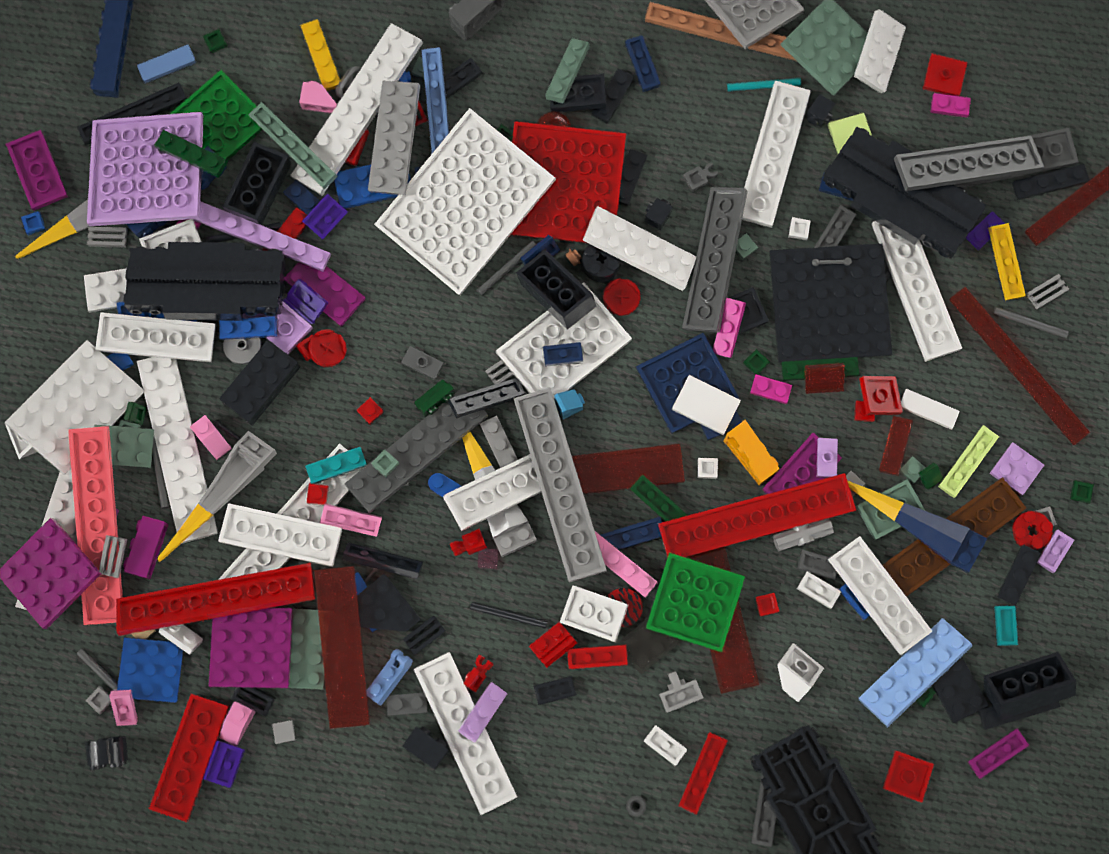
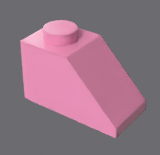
(316, 98)
(210, 437)
(236, 723)

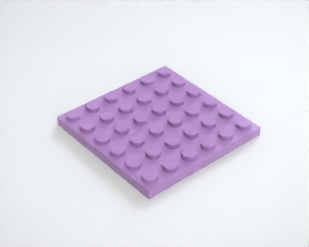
(134, 179)

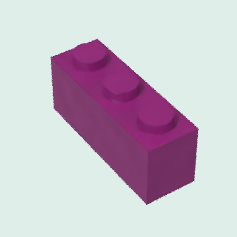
(145, 547)

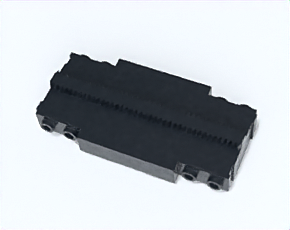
(870, 177)
(205, 281)
(814, 797)

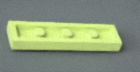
(968, 461)

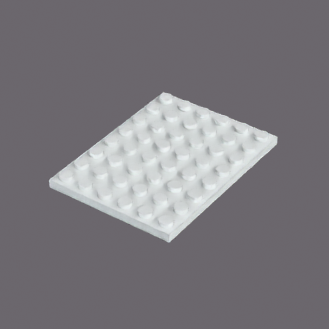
(465, 201)

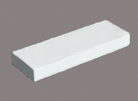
(929, 409)

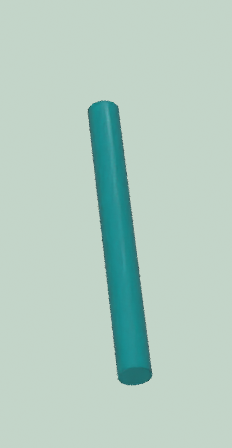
(761, 84)

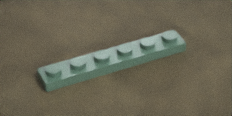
(293, 145)

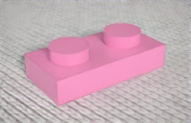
(123, 707)

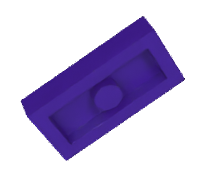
(980, 234)

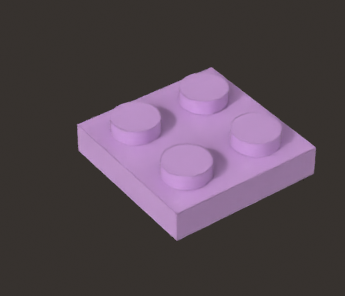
(1017, 468)

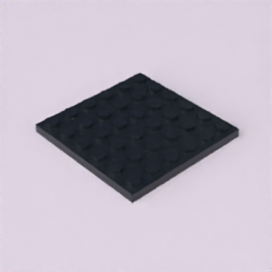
(830, 307)

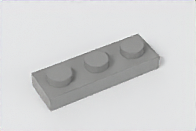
(498, 441)

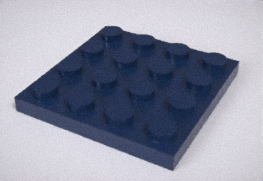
(668, 372)

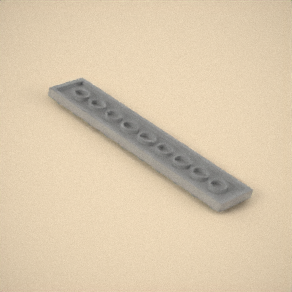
(560, 485)

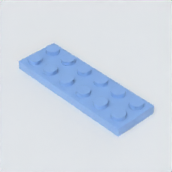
(915, 672)

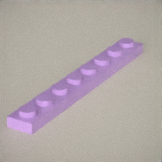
(263, 236)

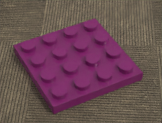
(48, 573)
(252, 649)

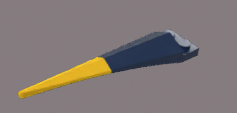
(946, 538)

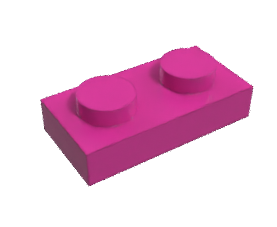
(950, 105)
(771, 389)

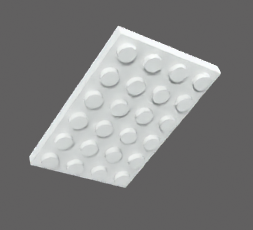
(599, 338)
(76, 396)

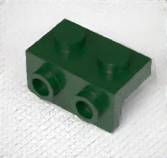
(433, 398)

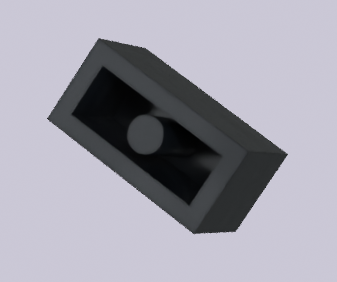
(425, 747)

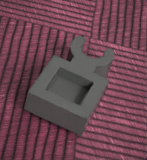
(697, 177)

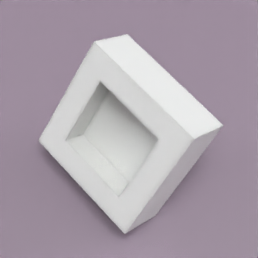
(799, 228)
(707, 468)

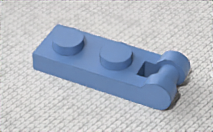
(389, 677)

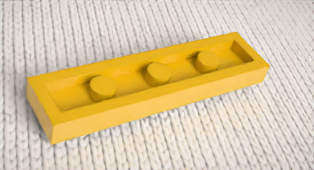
(320, 54)
(1006, 261)

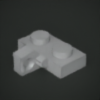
(680, 693)

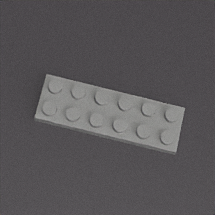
(394, 137)

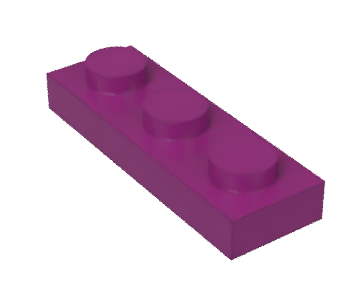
(998, 753)

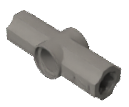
(803, 534)

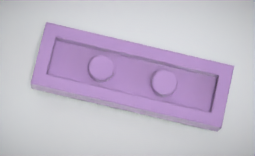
(482, 712)

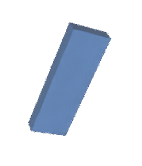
(166, 64)

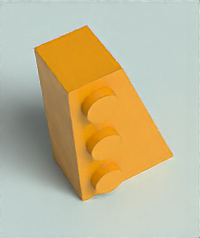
(751, 452)

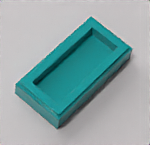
(1006, 625)

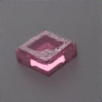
(488, 559)

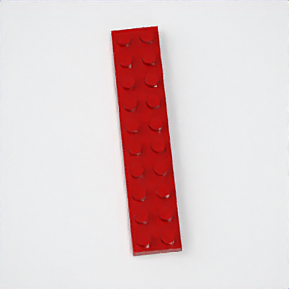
(757, 517)
(214, 599)

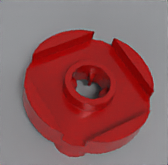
(1042, 525)

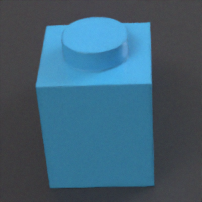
(568, 403)

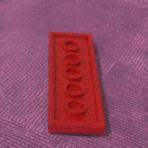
(189, 758)

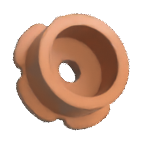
(573, 256)

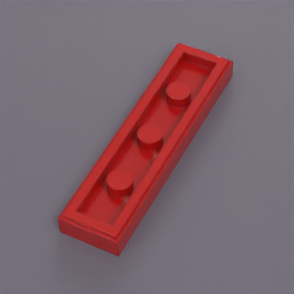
(702, 773)

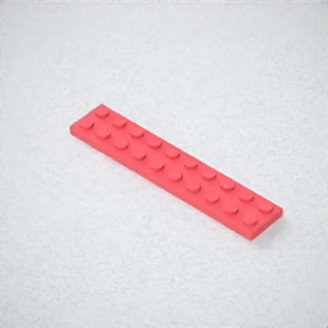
(95, 516)

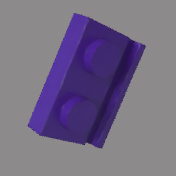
(325, 216)
(305, 301)
(224, 764)

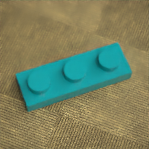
(336, 465)

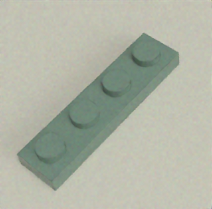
(567, 70)

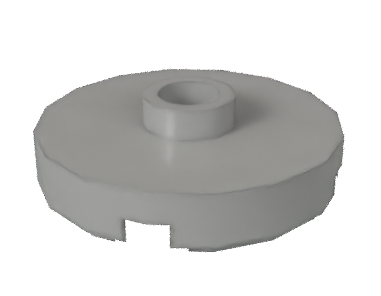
(241, 355)

